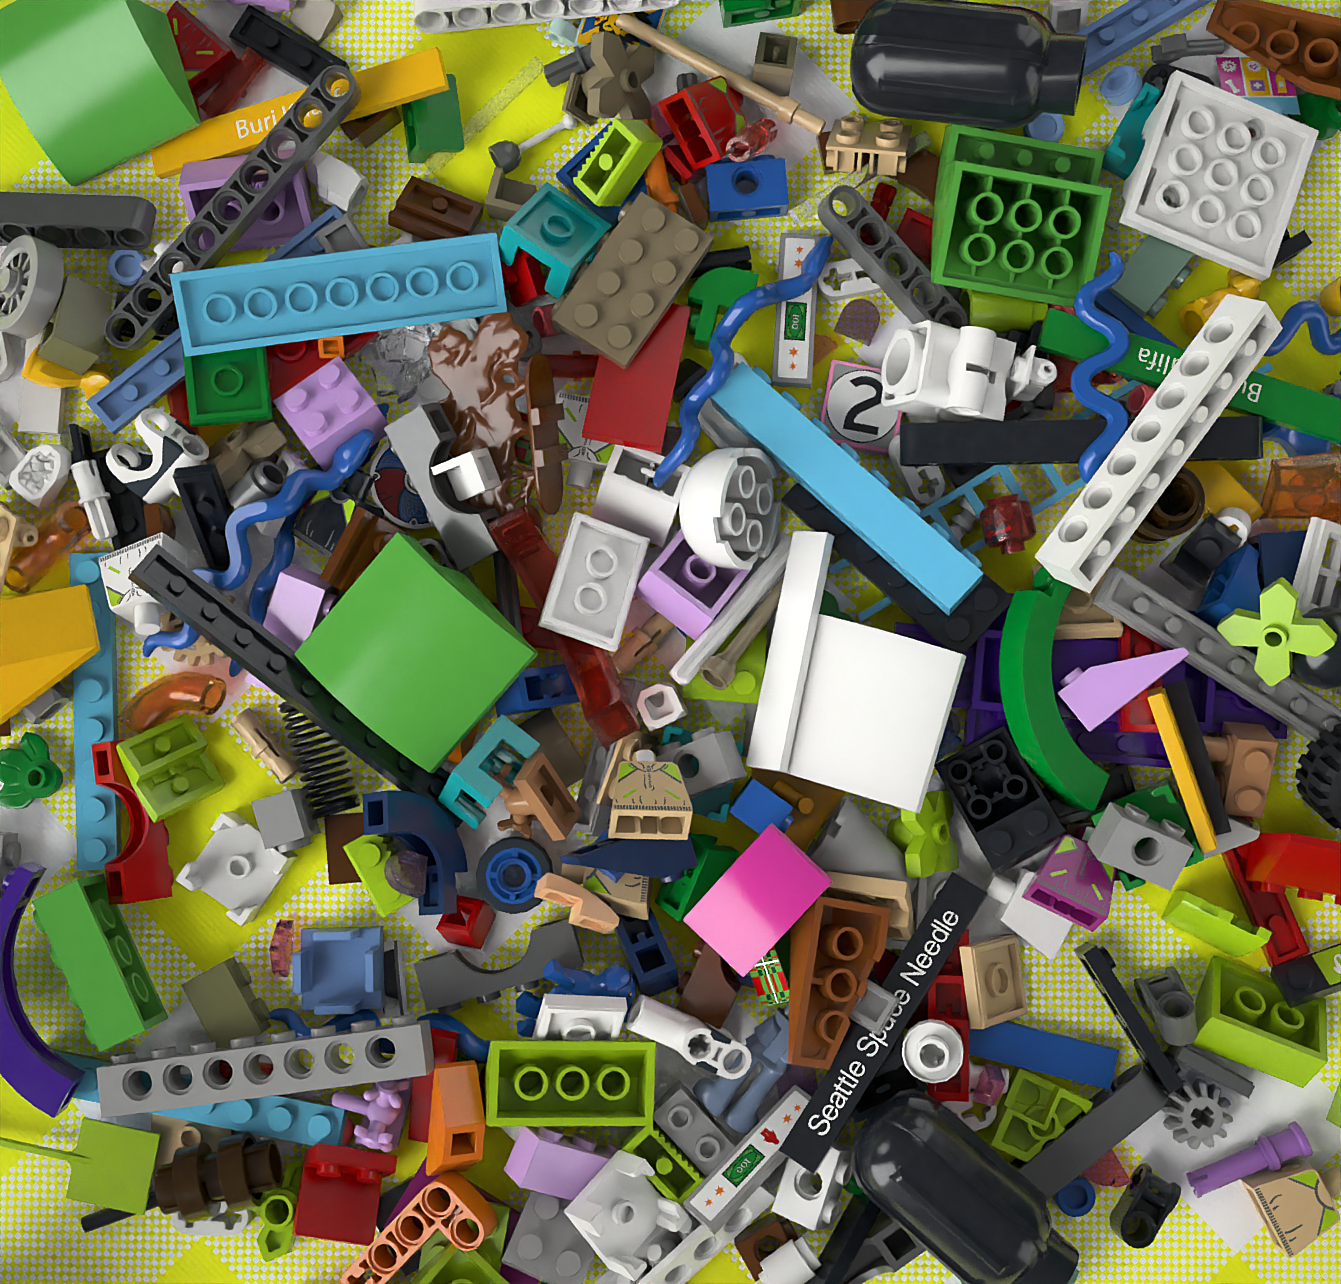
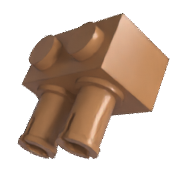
(1242, 766)

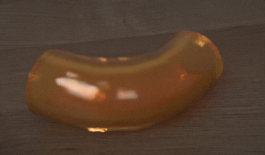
(56, 539)
(171, 695)

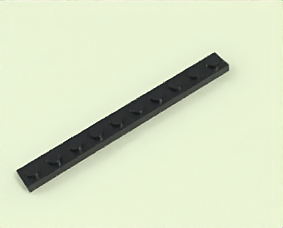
(279, 670)

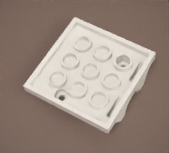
(1221, 185)

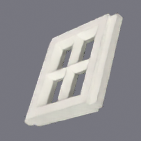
(1310, 565)

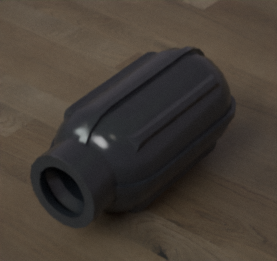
(964, 63)
(957, 1195)

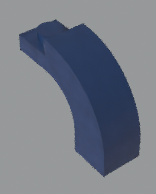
(425, 831)

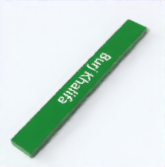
(1152, 361)

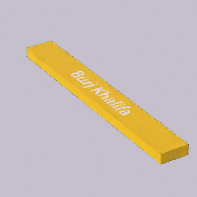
(245, 128)

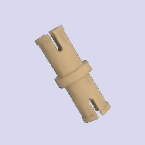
(642, 642)
(265, 745)

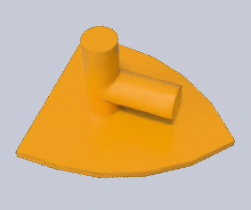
(809, 800)

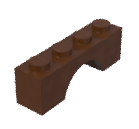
(710, 988)

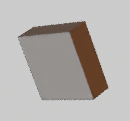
(693, 206)

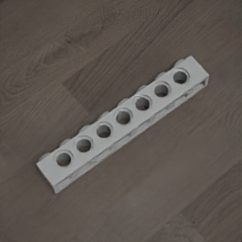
(124, 1094)

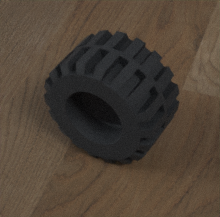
(1322, 776)

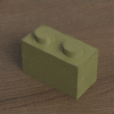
(77, 327)
(227, 1003)

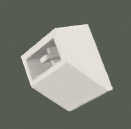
(633, 501)

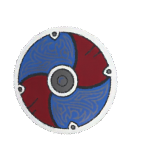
(394, 492)

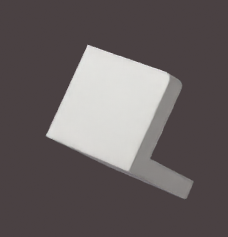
(470, 473)

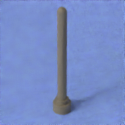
(721, 668)

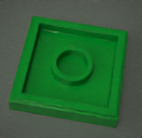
(228, 387)

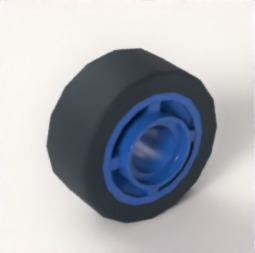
(492, 879)

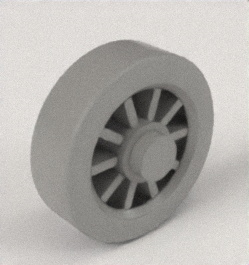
(29, 285)

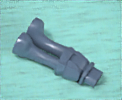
(766, 1046)

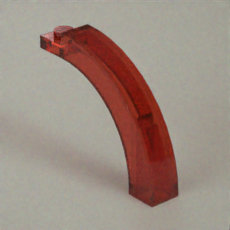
(589, 666)

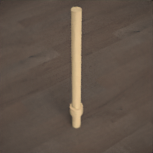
(786, 108)

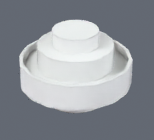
(932, 1051)

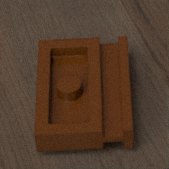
(434, 211)
(357, 548)

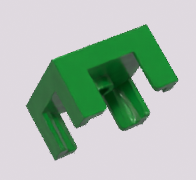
(1160, 803)

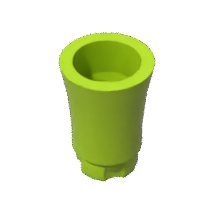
(1001, 312)

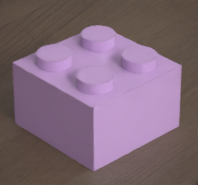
(330, 410)
(687, 587)

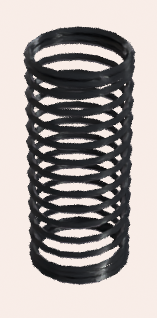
(335, 805)

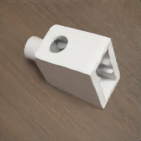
(1030, 922)

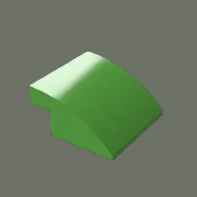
(94, 80)
(1016, 215)
(416, 652)

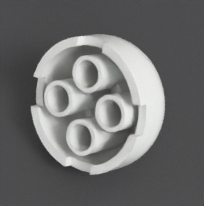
(730, 507)

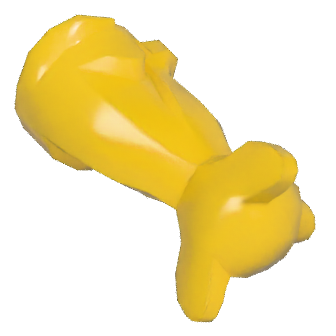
(1197, 312)
(52, 375)

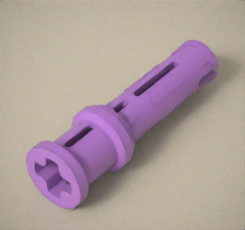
(1266, 1153)

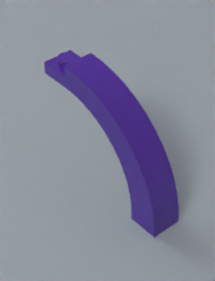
(25, 1058)

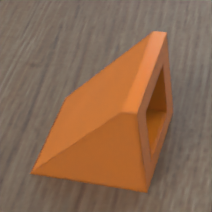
(331, 347)

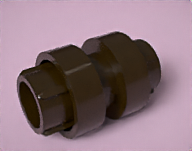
(1180, 510)
(204, 1178)

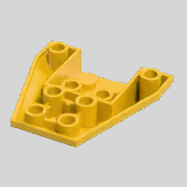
(42, 642)

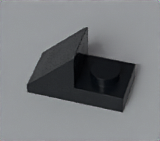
(1201, 553)

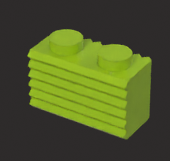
(618, 162)
(369, 857)
(674, 1172)

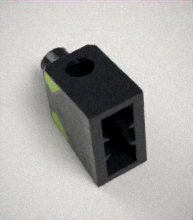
(331, 511)

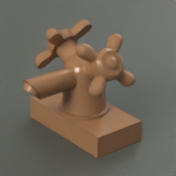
(539, 797)

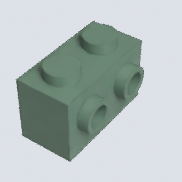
(1150, 274)

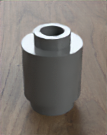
(258, 483)

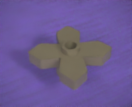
(617, 77)
(245, 448)

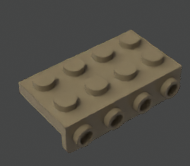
(631, 280)

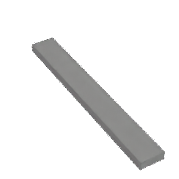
(1213, 654)

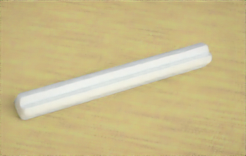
(732, 614)

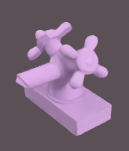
(383, 1110)

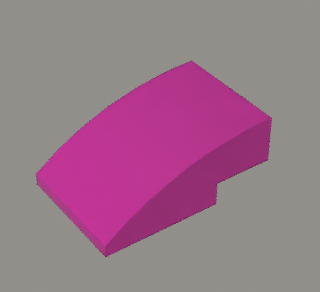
(757, 899)

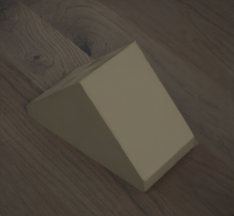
(775, 62)
(555, 745)

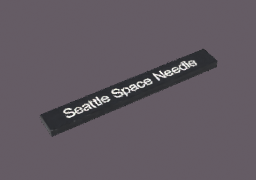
(864, 1050)

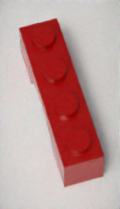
(142, 867)

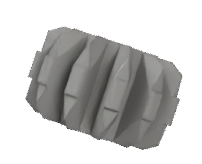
(1208, 1102)

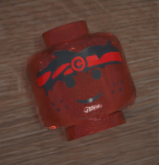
(1007, 523)

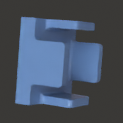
(340, 969)

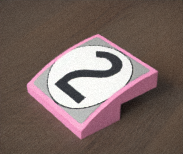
(855, 409)

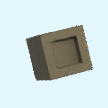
(506, 196)

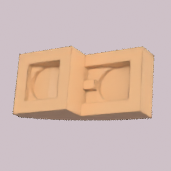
(586, 910)

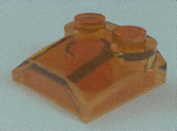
(1304, 488)

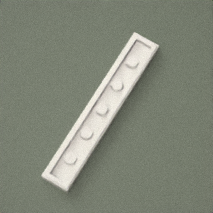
(790, 651)

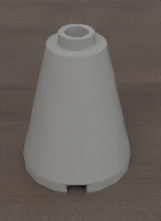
(857, 847)

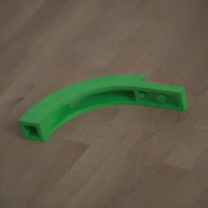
(1031, 700)

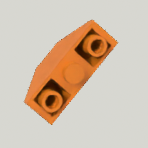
(455, 1119)

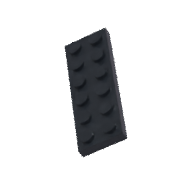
(954, 632)

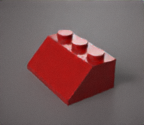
(1296, 863)

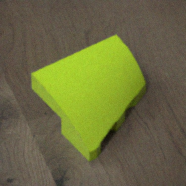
(1213, 924)
(1032, 1114)

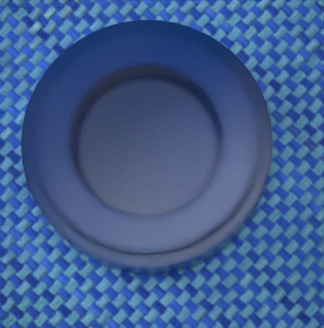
(1076, 1197)

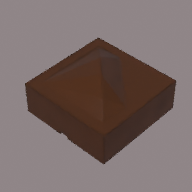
(159, 520)

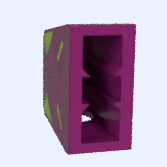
(1074, 882)

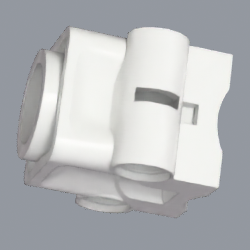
(946, 373)

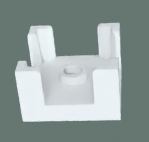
(237, 868)
(621, 1211)

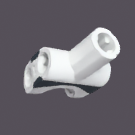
(152, 471)
(688, 1035)

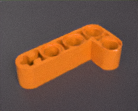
(434, 1215)

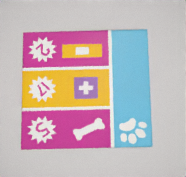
(1257, 84)

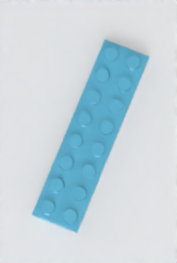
(338, 293)

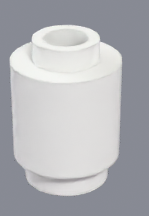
(790, 1264)

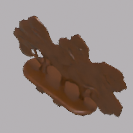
(486, 415)

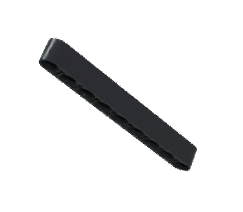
(1053, 442)

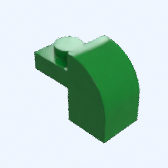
(714, 295)

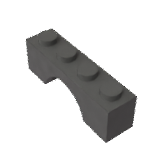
(422, 442)
(451, 978)
(883, 1251)

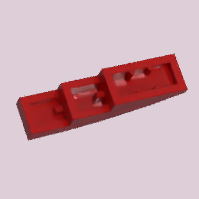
(949, 1004)

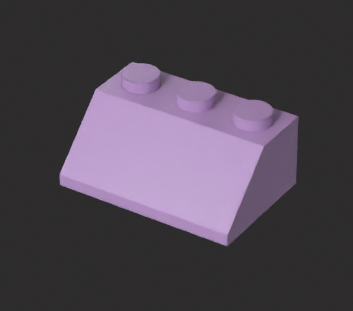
(277, 224)

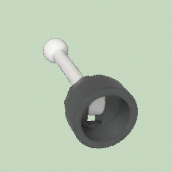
(508, 154)

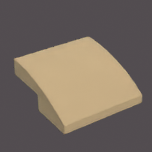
(880, 893)

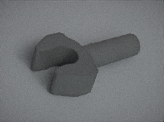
(1177, 46)

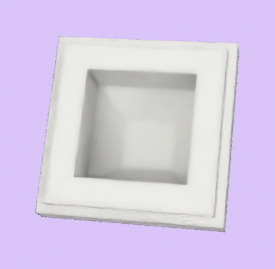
(1068, 15)

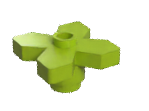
(1277, 631)
(926, 836)
(276, 1235)

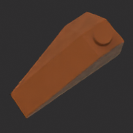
(1284, 39)
(829, 967)

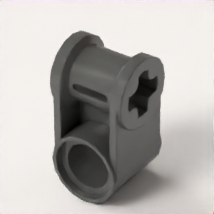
(1169, 1006)

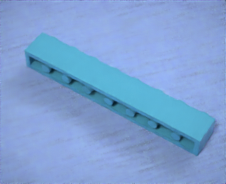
(847, 488)

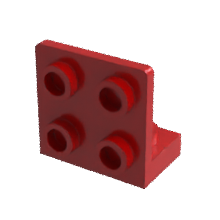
(340, 1193)

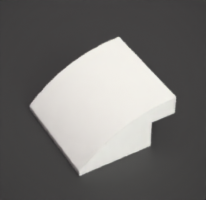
(873, 712)

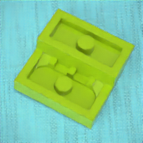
(169, 767)

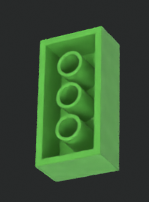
(99, 961)

